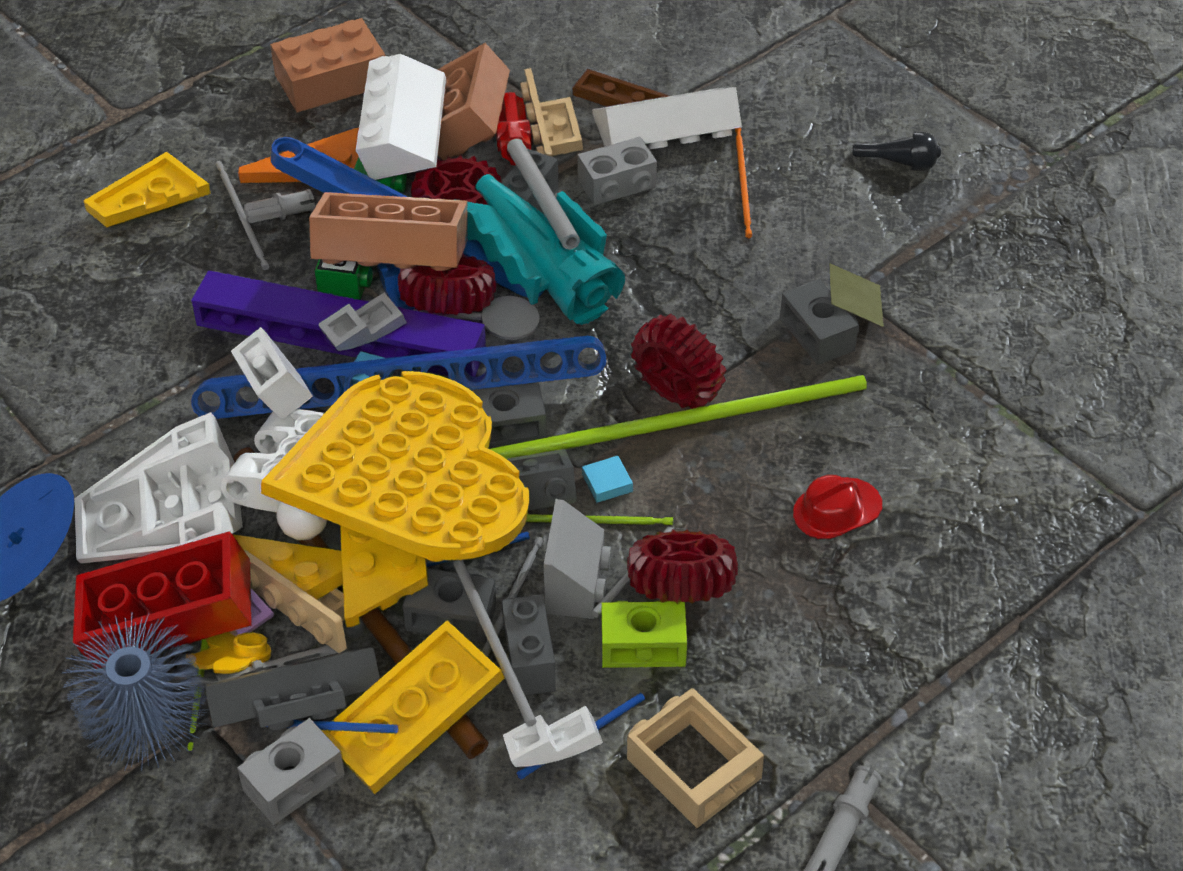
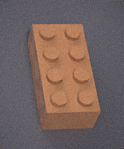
(388, 230)

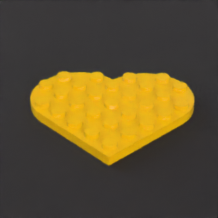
(407, 468)

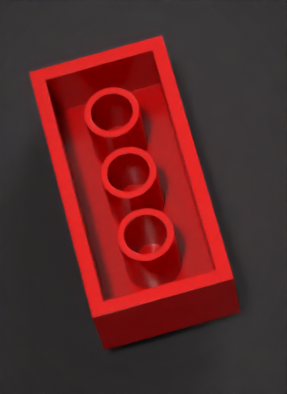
(192, 585)

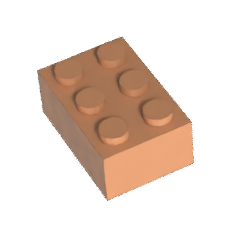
(325, 64)
(471, 100)

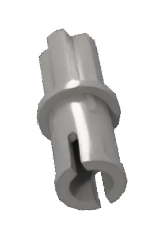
(279, 206)

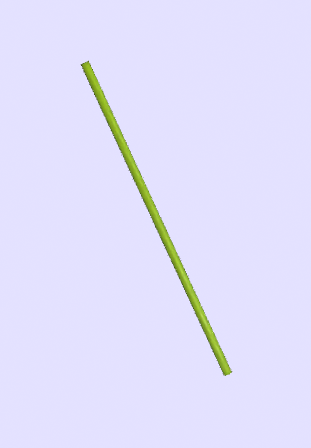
(684, 417)

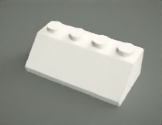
(400, 116)
(671, 118)

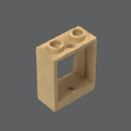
(721, 787)

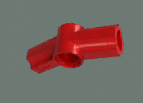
(512, 125)

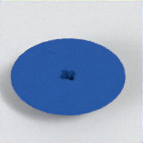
(32, 528)

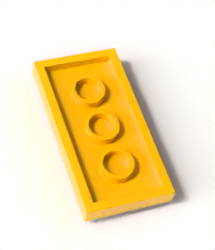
(422, 697)

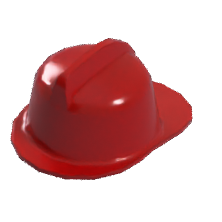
(836, 506)

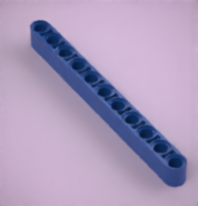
(454, 361)

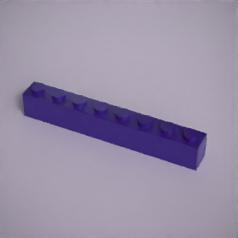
(294, 313)

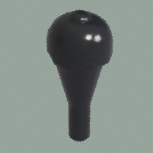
(915, 151)

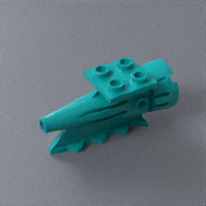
(534, 256)

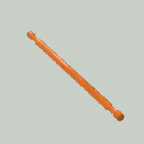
(743, 183)

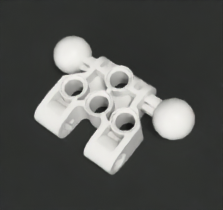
(244, 478)

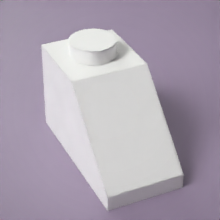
(271, 374)

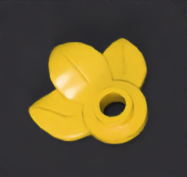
(232, 653)

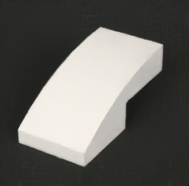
(552, 743)

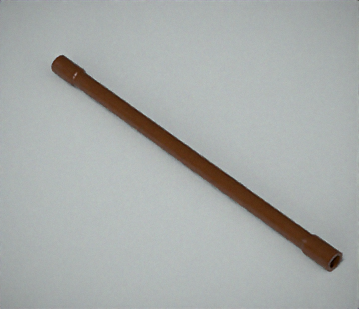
(463, 731)

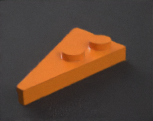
(339, 147)

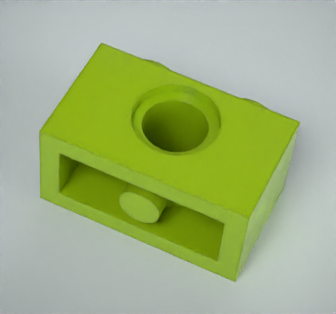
(627, 646)

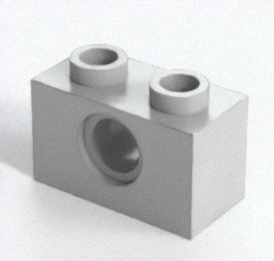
(283, 791)

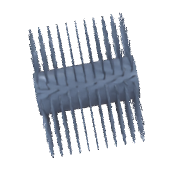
(136, 691)

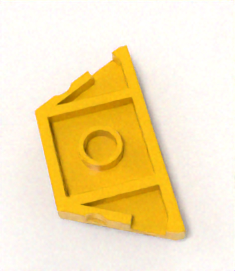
(376, 574)

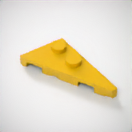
(308, 567)

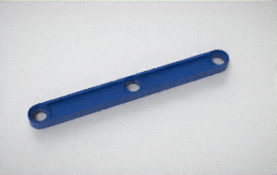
(335, 177)

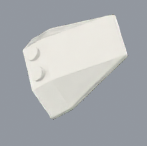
(159, 497)

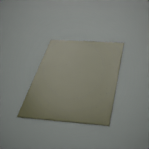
(856, 295)

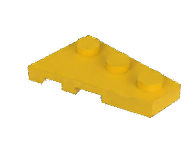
(146, 190)

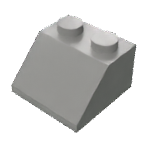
(574, 563)

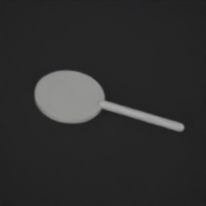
(505, 318)

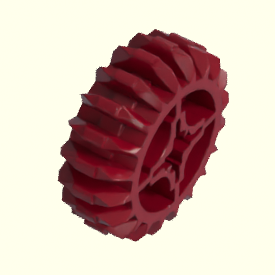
(453, 180)
(449, 291)
(678, 361)
(682, 566)

